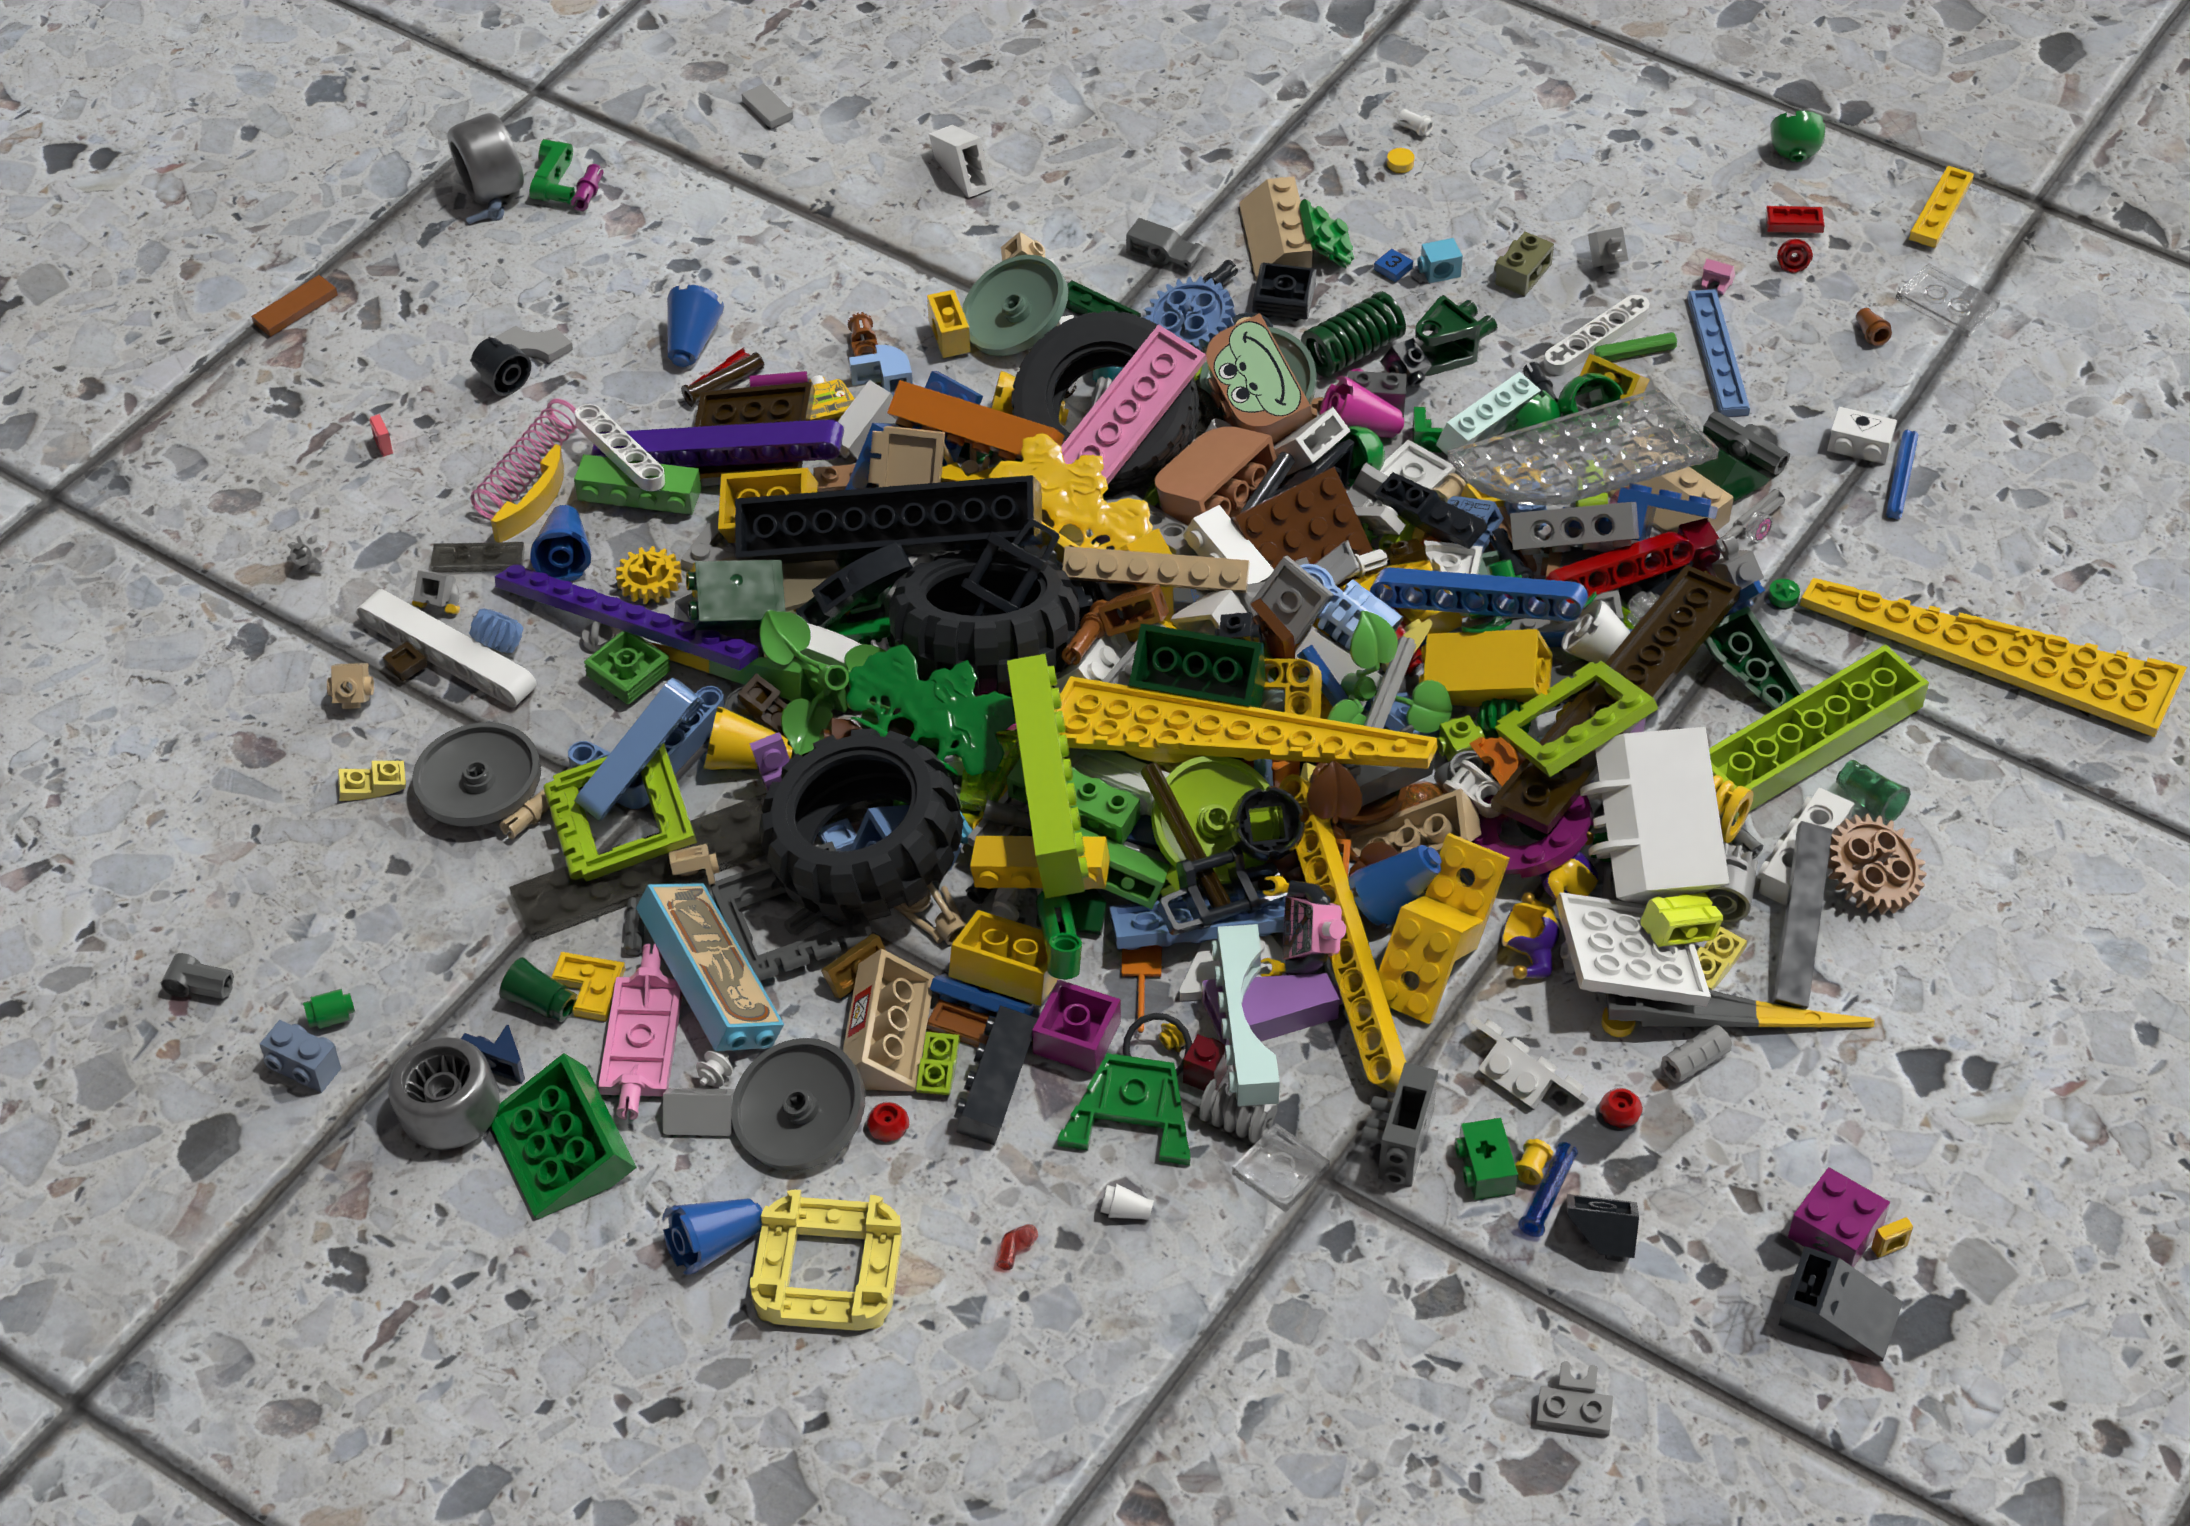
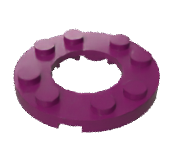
(1547, 853)

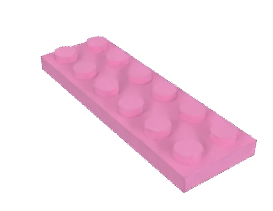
(1135, 401)

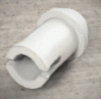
(1421, 124)

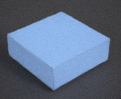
(840, 833)

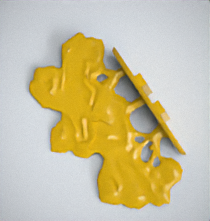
(1075, 496)

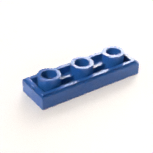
(979, 998)

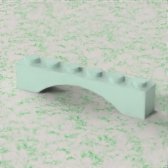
(1254, 1065)

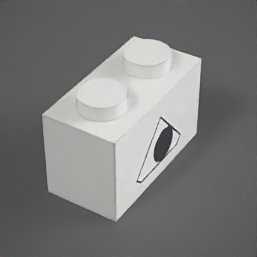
(1862, 435)

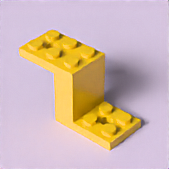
(1440, 927)

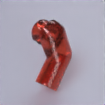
(1015, 1242)

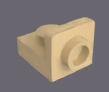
(691, 859)

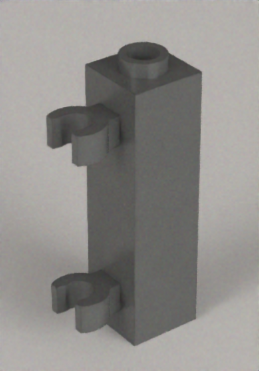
(1382, 780)

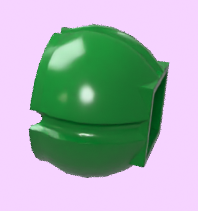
(1600, 388)

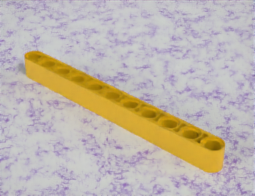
(1354, 962)

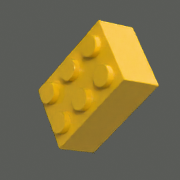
(758, 485)
(1002, 958)

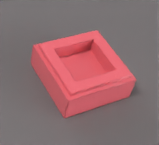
(381, 435)

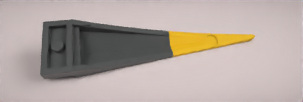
(1724, 1011)

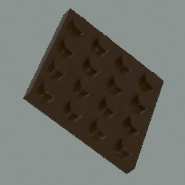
(752, 406)

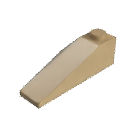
(1422, 824)

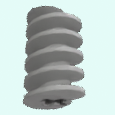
(1244, 1119)

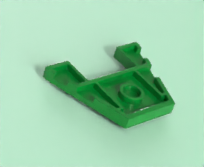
(1133, 1093)

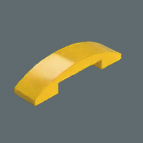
(516, 518)

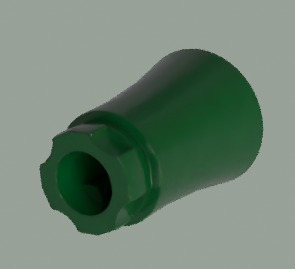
(537, 991)

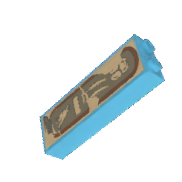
(709, 967)

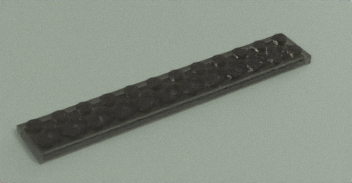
(558, 902)

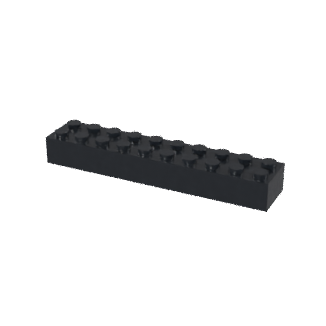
(867, 519)

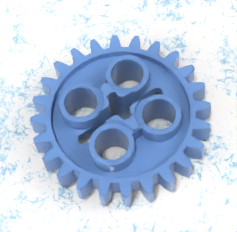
(1193, 310)

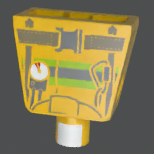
(830, 399)

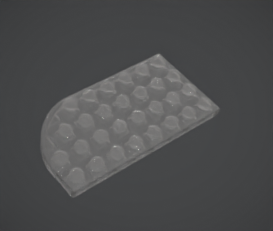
(1585, 452)

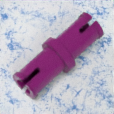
(587, 187)

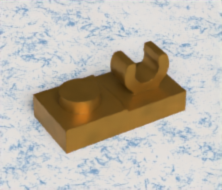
(843, 971)

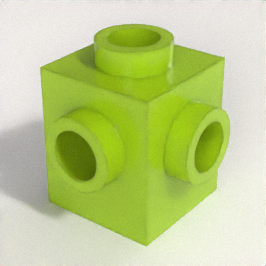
(1457, 735)

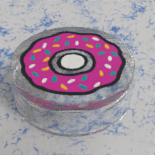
(1758, 526)

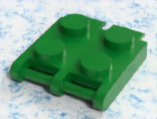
(1326, 234)

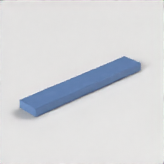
(1718, 353)

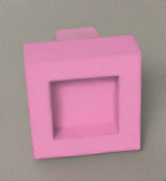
(1717, 272)

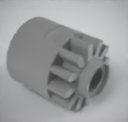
(1736, 897)

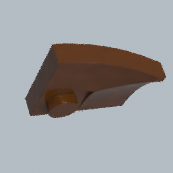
(1275, 636)

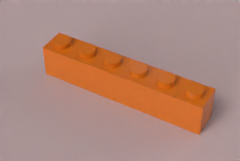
(965, 421)

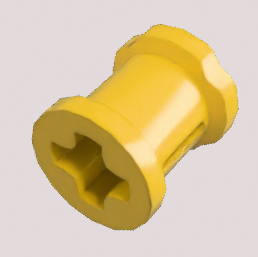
(1533, 1161)

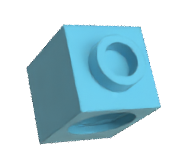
(1440, 260)

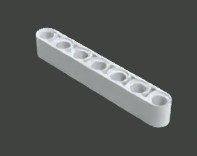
(447, 648)

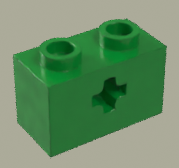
(1486, 1158)

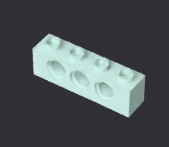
(1489, 414)

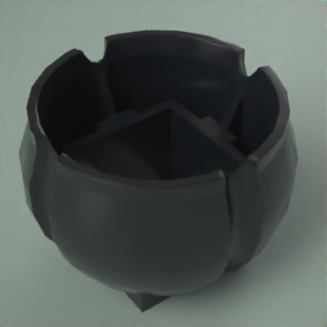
(1289, 821)

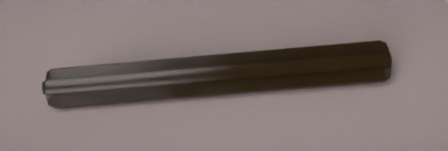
(1183, 832)

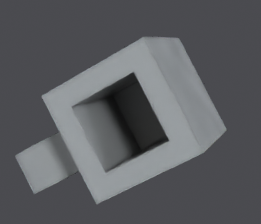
(1608, 248)
(1736, 565)

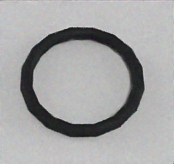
(1158, 1016)

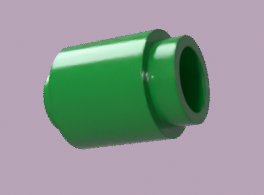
(328, 1009)

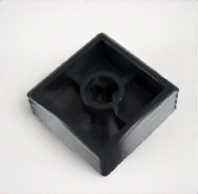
(1284, 291)

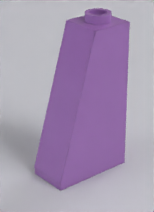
(1279, 1004)

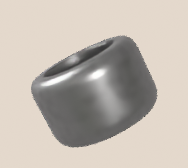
(485, 158)
(444, 1093)

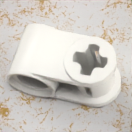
(1475, 785)

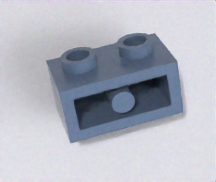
(300, 1055)

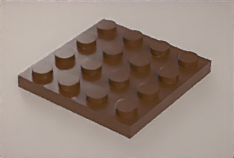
(1304, 522)

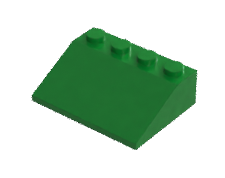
(561, 1138)

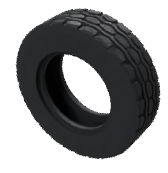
(1092, 344)

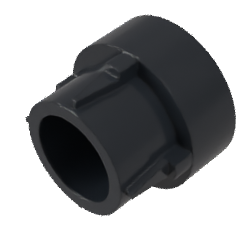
(501, 366)

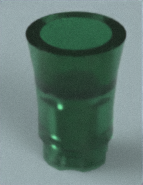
(1873, 791)

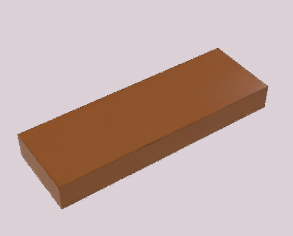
(294, 305)

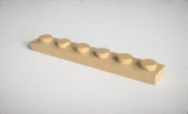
(1156, 568)

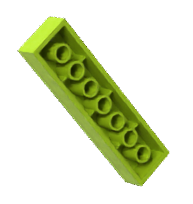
(1820, 725)
(1047, 776)

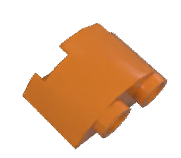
(1499, 755)

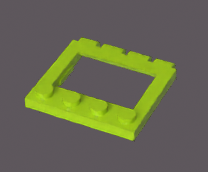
(1581, 739)
(575, 831)

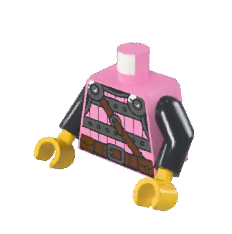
(1310, 928)

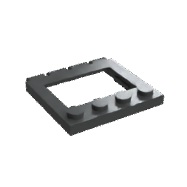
(759, 885)

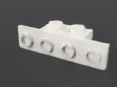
(1520, 1073)

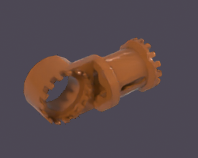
(868, 344)

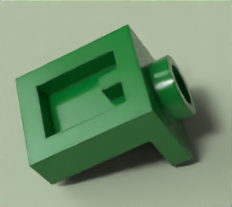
(1422, 431)

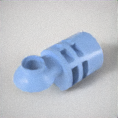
(1344, 609)

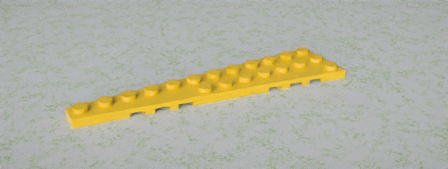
(2080, 676)
(1161, 722)

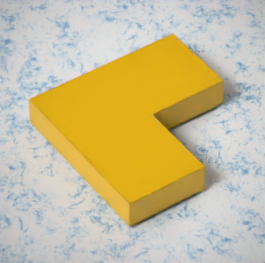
(595, 980)

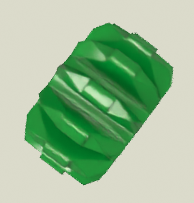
(1494, 710)

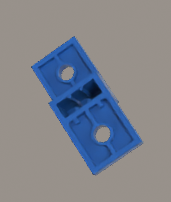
(1647, 505)

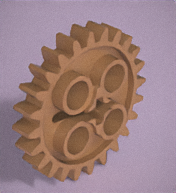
(1878, 884)

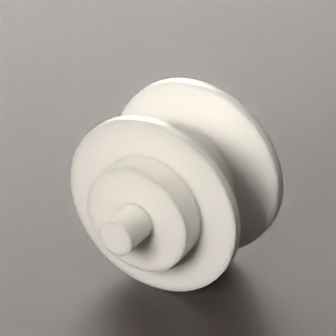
(712, 1071)

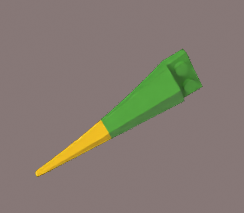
(794, 679)

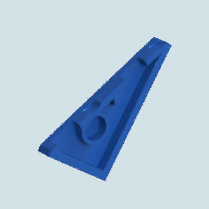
(1746, 596)

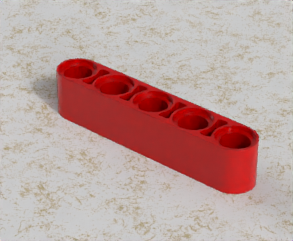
(1633, 563)

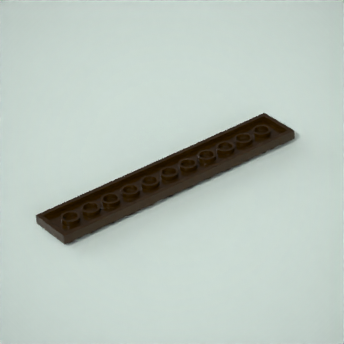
(1647, 658)

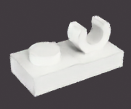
(1380, 518)

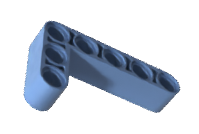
(680, 745)
(637, 747)

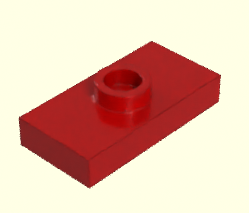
(1795, 219)

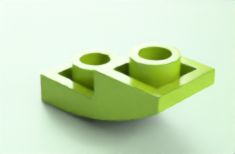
(938, 1063)

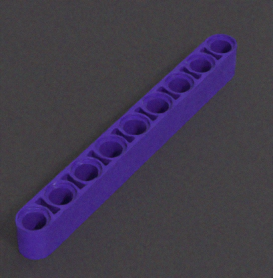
(740, 443)

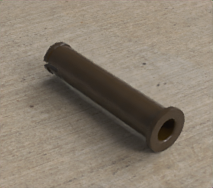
(723, 378)

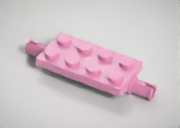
(640, 1035)

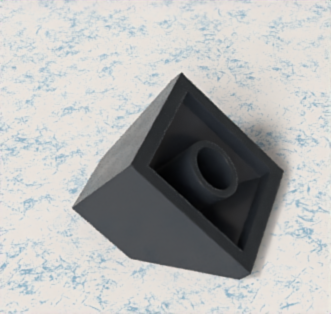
(1606, 1224)

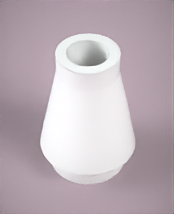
(1124, 1203)

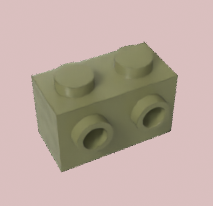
(1524, 263)

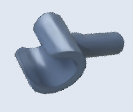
(494, 211)

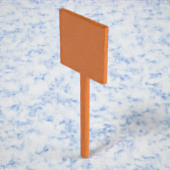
(1142, 963)

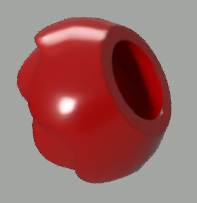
(1798, 262)
(1619, 1116)
(889, 1130)

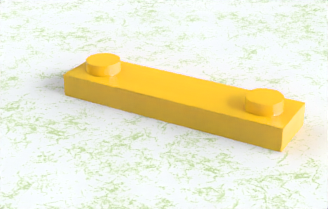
(1941, 206)

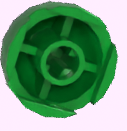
(1797, 135)
(1536, 411)
(1366, 449)

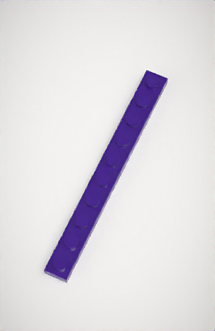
(627, 617)

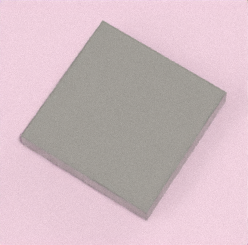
(1294, 597)

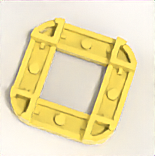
(830, 1218)

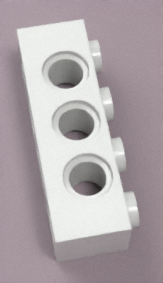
(1822, 810)

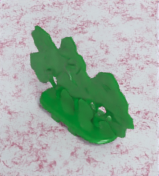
(937, 707)

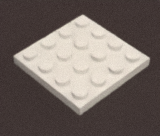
(1620, 957)

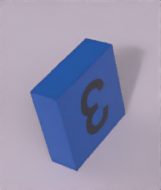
(1393, 265)

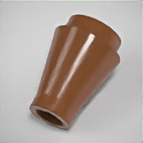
(1875, 328)

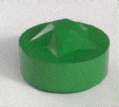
(1784, 593)

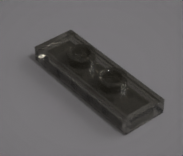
(476, 556)

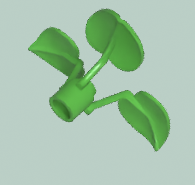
(781, 639)
(1377, 643)

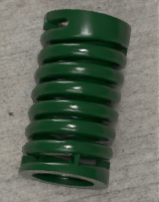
(1354, 333)

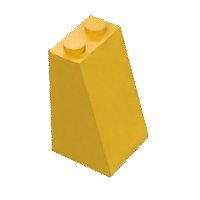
(1488, 665)

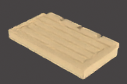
(906, 456)

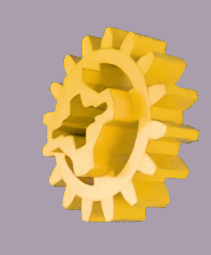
(649, 575)

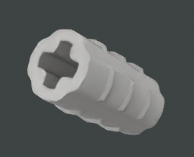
(1696, 1053)

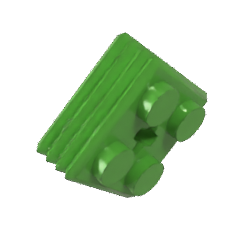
(627, 666)

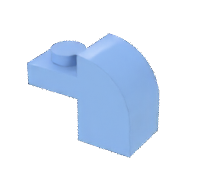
(884, 366)

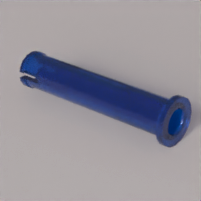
(1548, 1190)

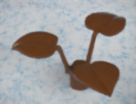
(1331, 796)

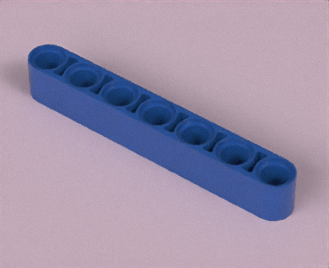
(1490, 587)

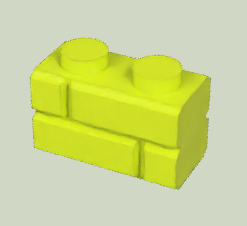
(1681, 919)

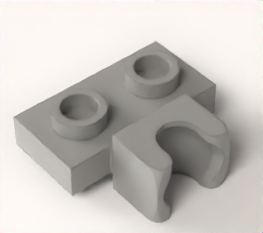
(1575, 1404)

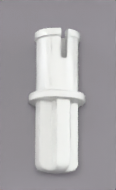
(1369, 562)

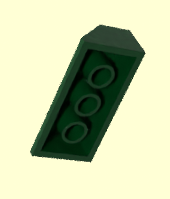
(1199, 665)

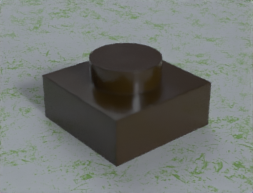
(405, 661)

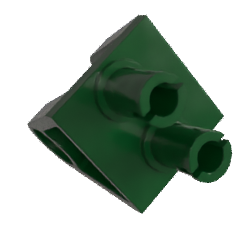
(1454, 334)

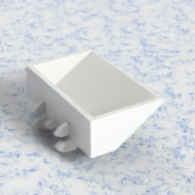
(1659, 814)

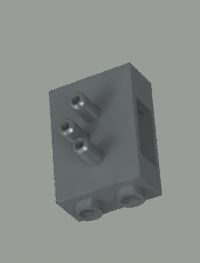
(1407, 1124)

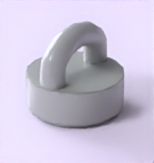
(596, 636)

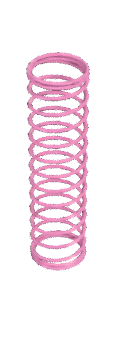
(549, 411)

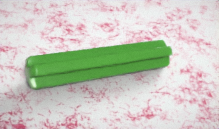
(1636, 347)

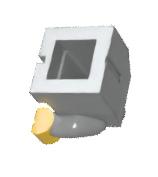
(436, 590)

